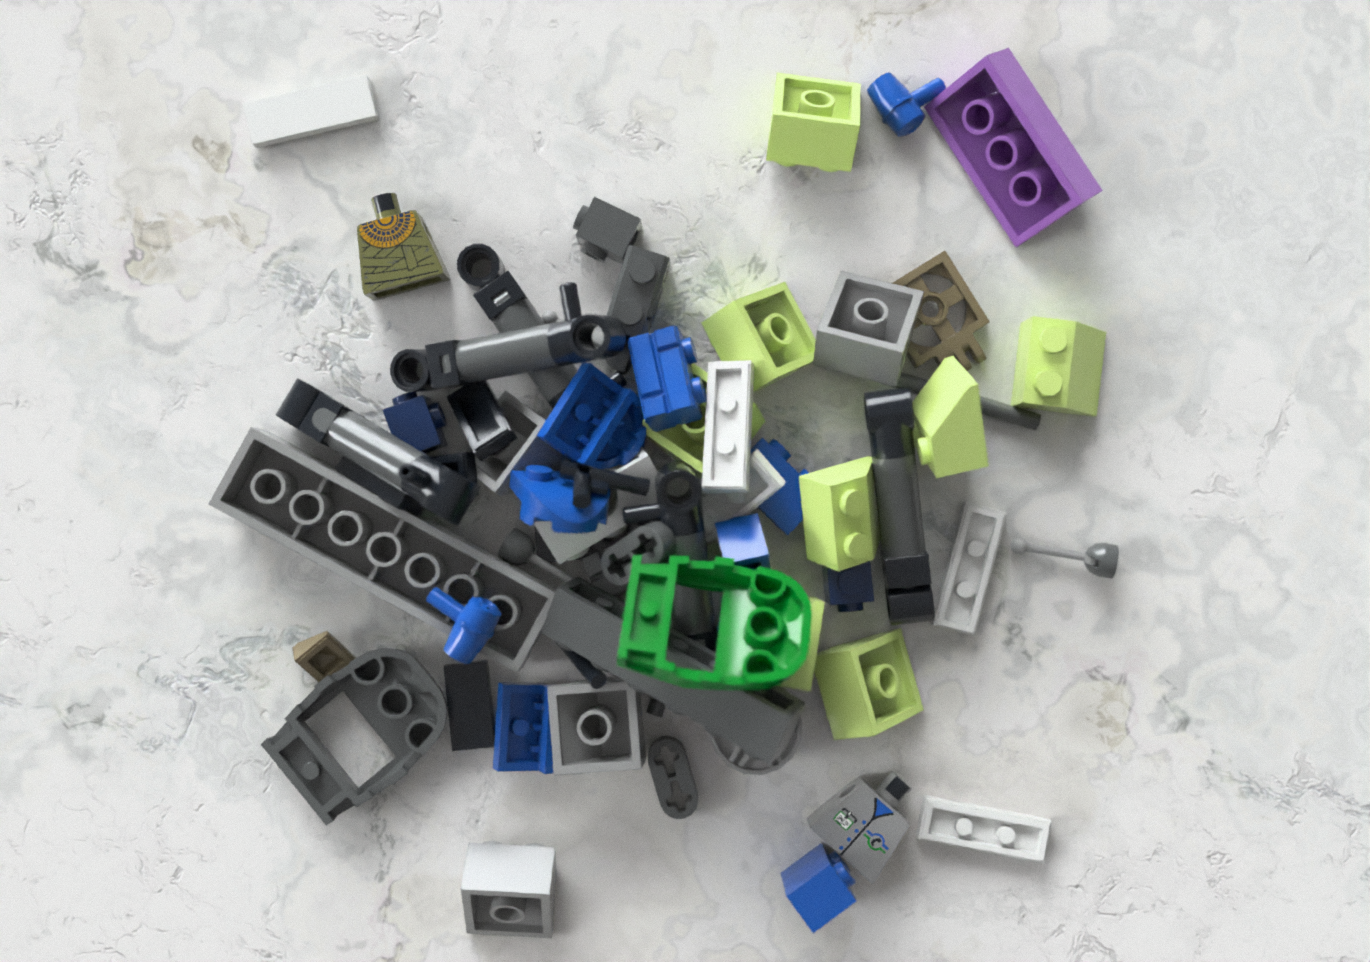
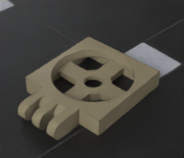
(951, 342)

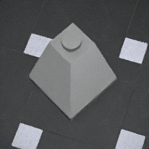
(521, 452)

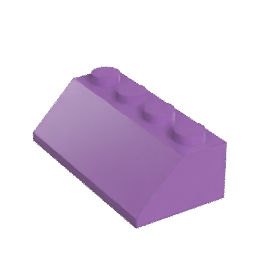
(1012, 146)

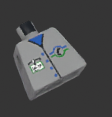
(863, 823)

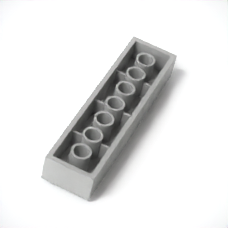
(377, 545)

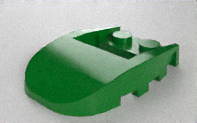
(760, 625)

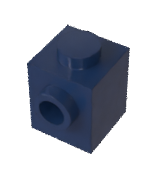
(417, 421)
(848, 587)

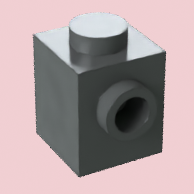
(606, 230)

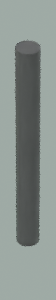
(988, 406)

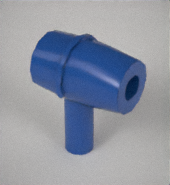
(899, 106)
(472, 624)

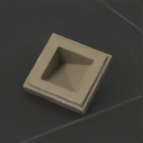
(322, 655)

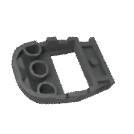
(397, 702)

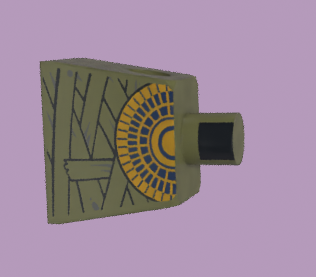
(397, 251)

